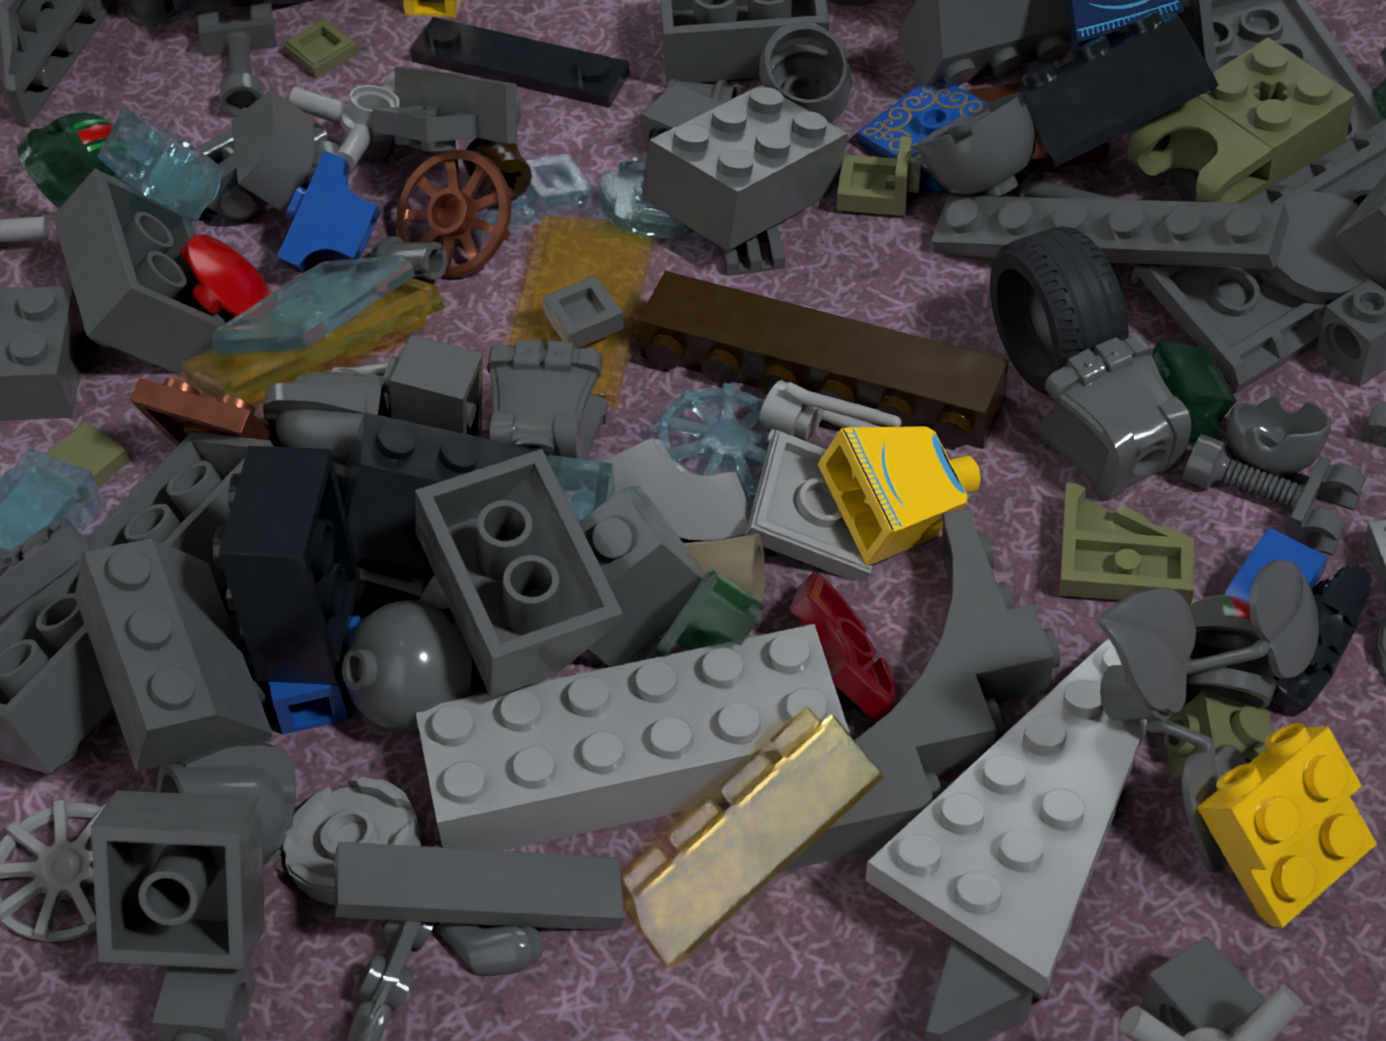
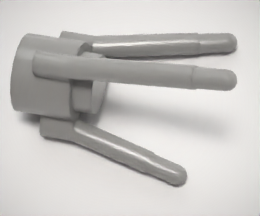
(800, 412)

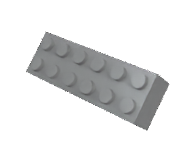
(616, 739)

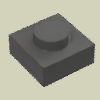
(583, 312)

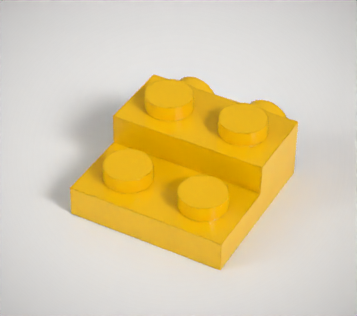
(1289, 821)

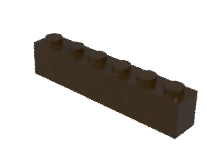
(768, 340)

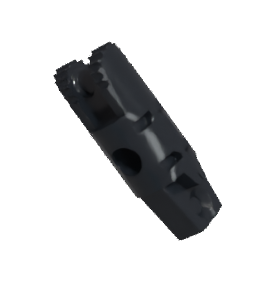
(1338, 608)

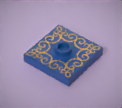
(918, 116)

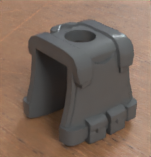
(546, 396)
(1115, 416)

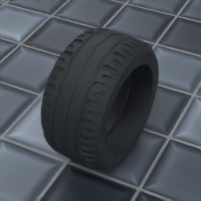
(1054, 300)

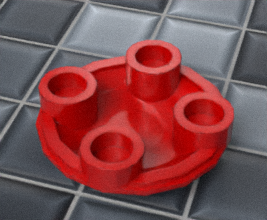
(223, 275)

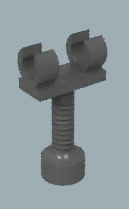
(238, 39)
(1313, 528)

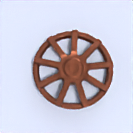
(454, 211)

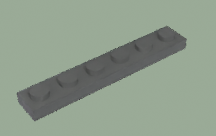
(1122, 229)

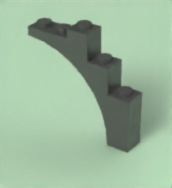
(952, 710)

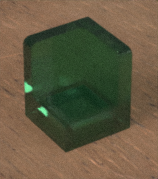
(713, 616)

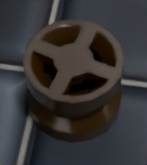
(507, 159)

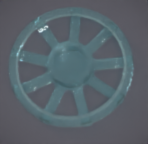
(723, 439)

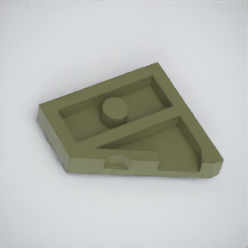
(1120, 552)

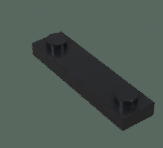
(520, 61)

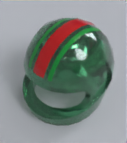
(64, 153)

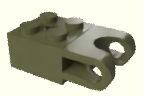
(1249, 130)

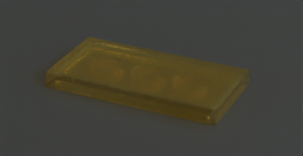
(575, 250)

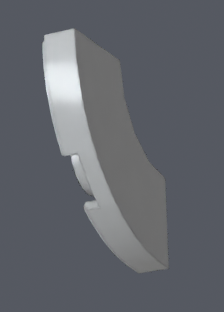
(690, 502)

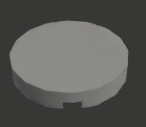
(358, 813)

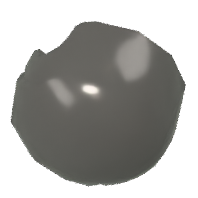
(1277, 438)

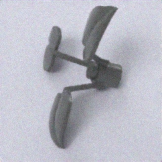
(1154, 639)

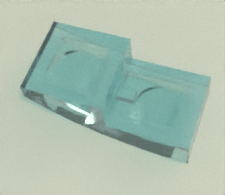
(553, 189)

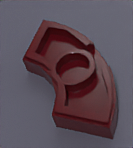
(846, 647)

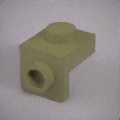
(879, 183)
(1224, 722)

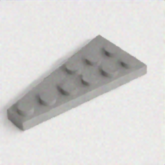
(1019, 830)

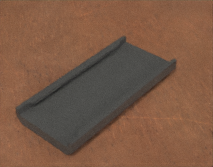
(1245, 313)

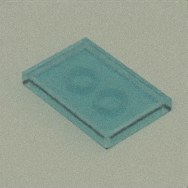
(312, 305)

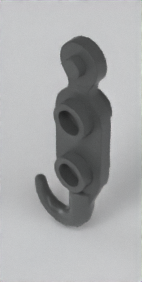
(386, 979)

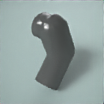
(493, 949)

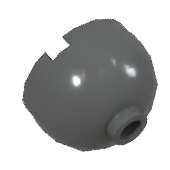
(982, 148)
(405, 664)

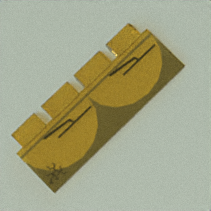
(740, 850)

